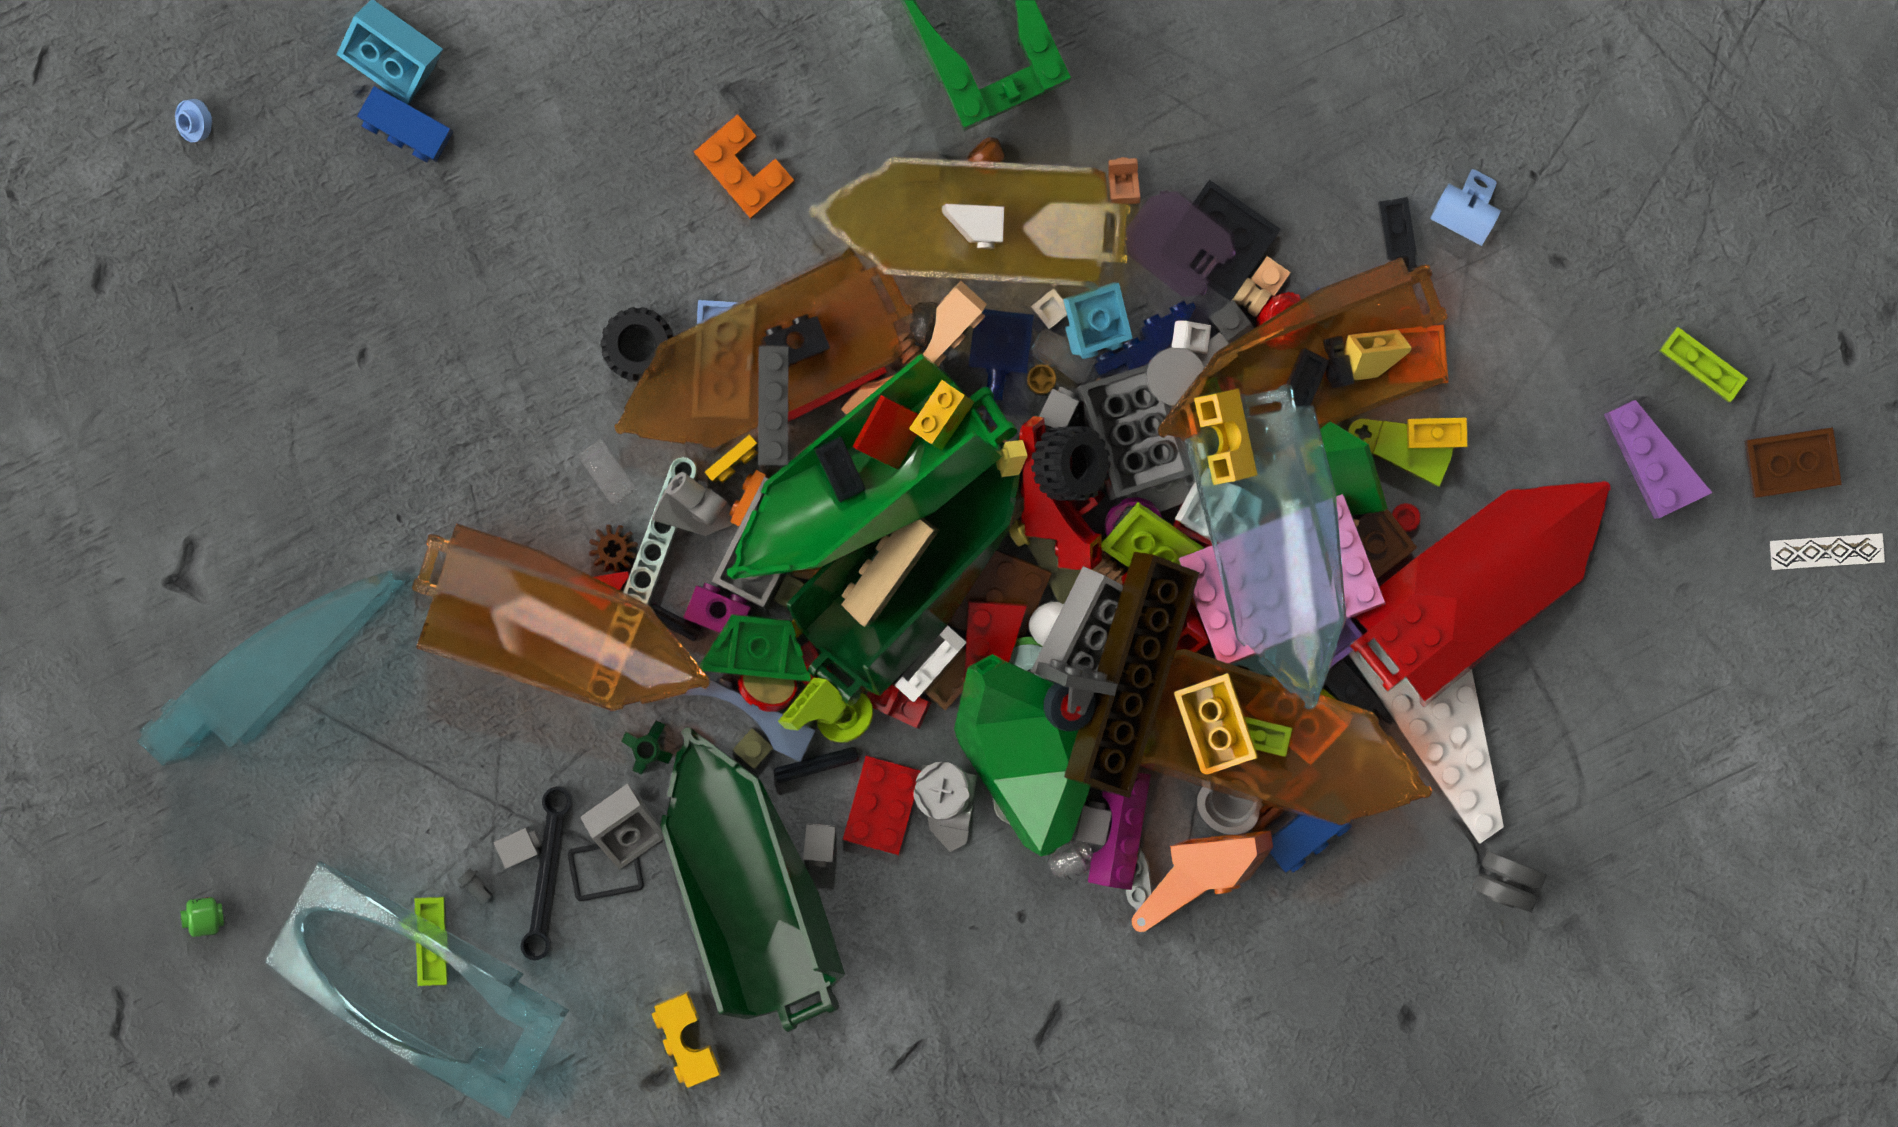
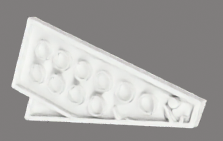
(1448, 741)

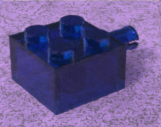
(1001, 347)

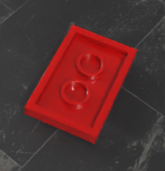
(881, 805)

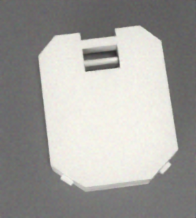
(930, 664)

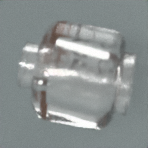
(1071, 860)

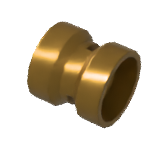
(1044, 377)

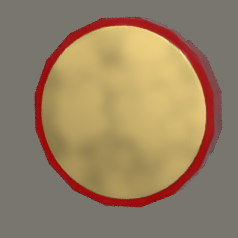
(767, 692)

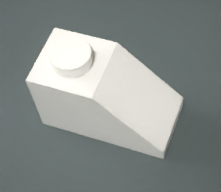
(977, 223)

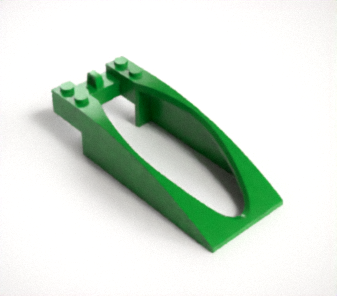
(980, 105)

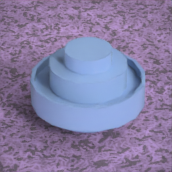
(193, 120)

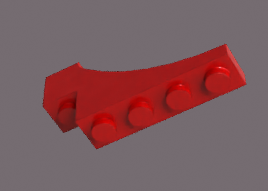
(1052, 518)

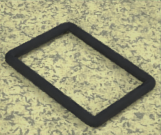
(605, 893)

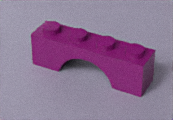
(1117, 859)

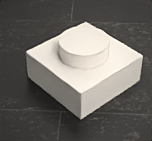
(1050, 309)

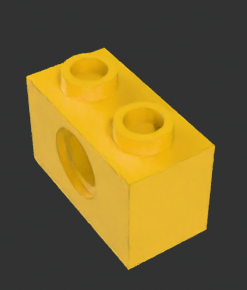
(941, 415)

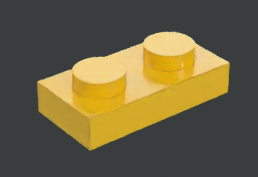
(1437, 433)

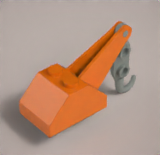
(1198, 866)

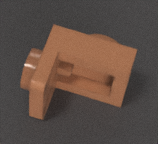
(1124, 181)

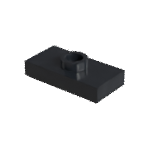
(1307, 376)
(839, 469)

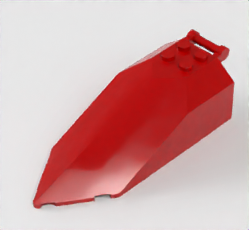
(1482, 584)

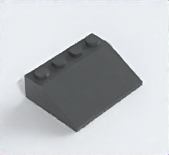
(1129, 422)

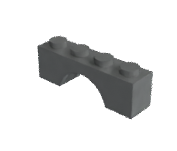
(773, 405)

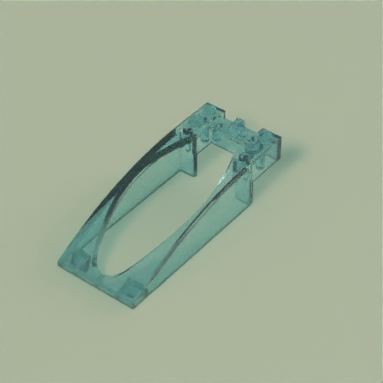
(265, 671)
(489, 976)

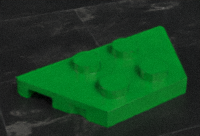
(757, 649)

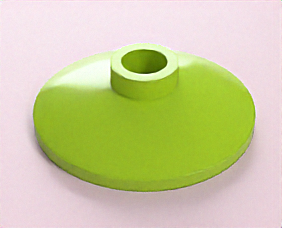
(861, 718)

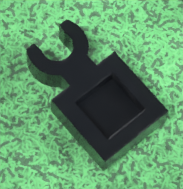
(1339, 368)

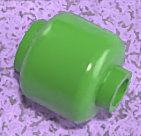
(202, 917)

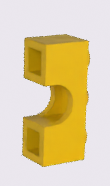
(1226, 416)
(693, 1064)

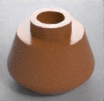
(987, 151)

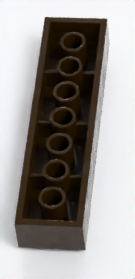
(1139, 661)

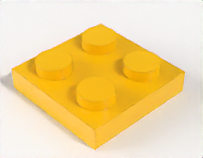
(742, 452)

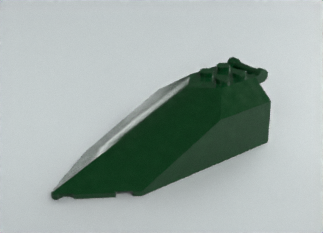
(922, 606)
(746, 891)

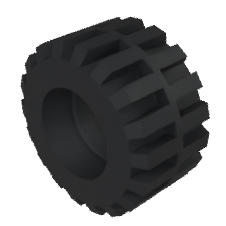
(616, 330)
(1088, 463)

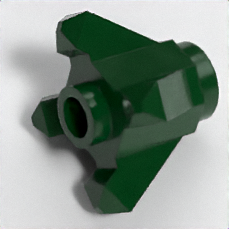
(647, 748)

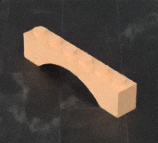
(953, 316)

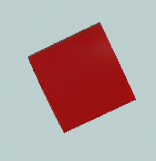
(887, 432)

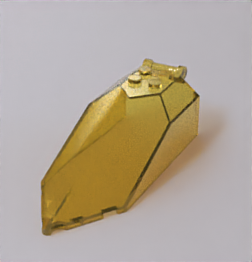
(1049, 227)

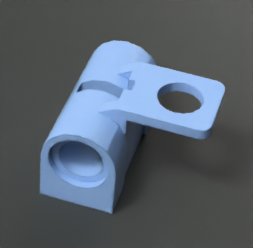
(1468, 209)

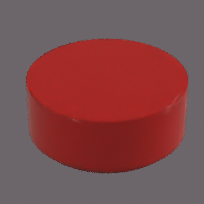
(1407, 516)

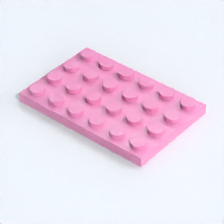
(1359, 581)

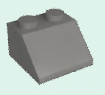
(622, 826)

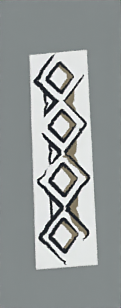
(1827, 551)

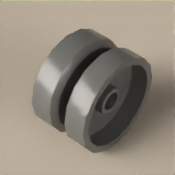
(1509, 881)

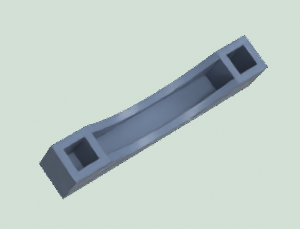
(789, 742)

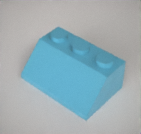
(389, 51)

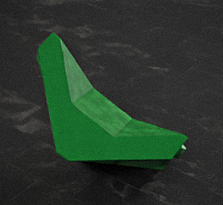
(1020, 752)

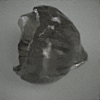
(924, 321)

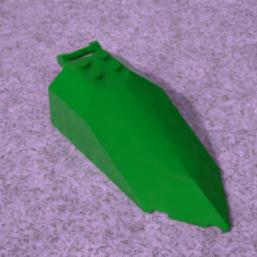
(807, 526)

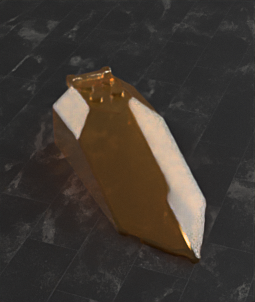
(1357, 305)
(707, 376)
(547, 624)
(1336, 759)

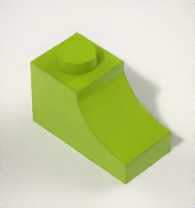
(816, 702)

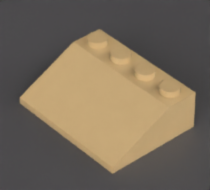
(887, 570)

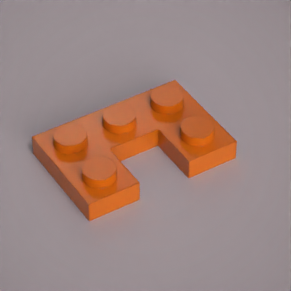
(720, 159)

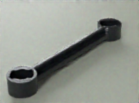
(546, 873)

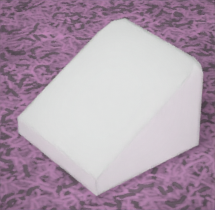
(1191, 336)

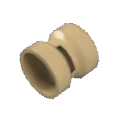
(1251, 297)

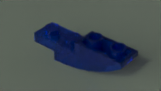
(1157, 337)

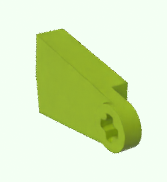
(1389, 443)

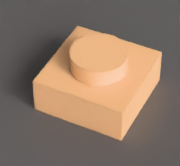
(1270, 276)

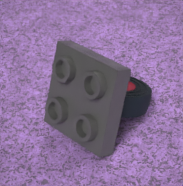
(1071, 697)

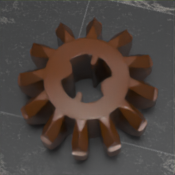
(605, 543)

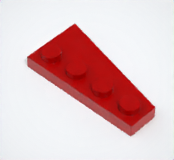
(992, 630)

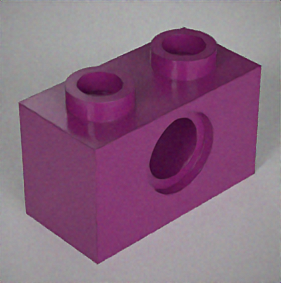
(700, 607)

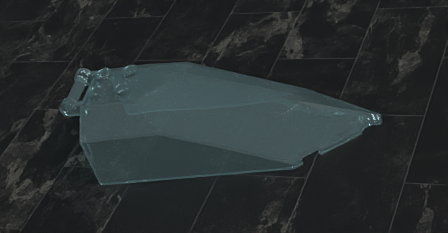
(1278, 542)

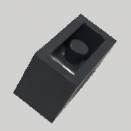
(810, 333)

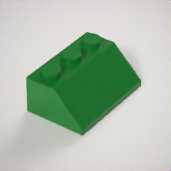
(1353, 470)

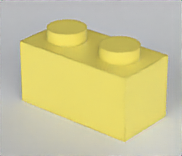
(1012, 458)

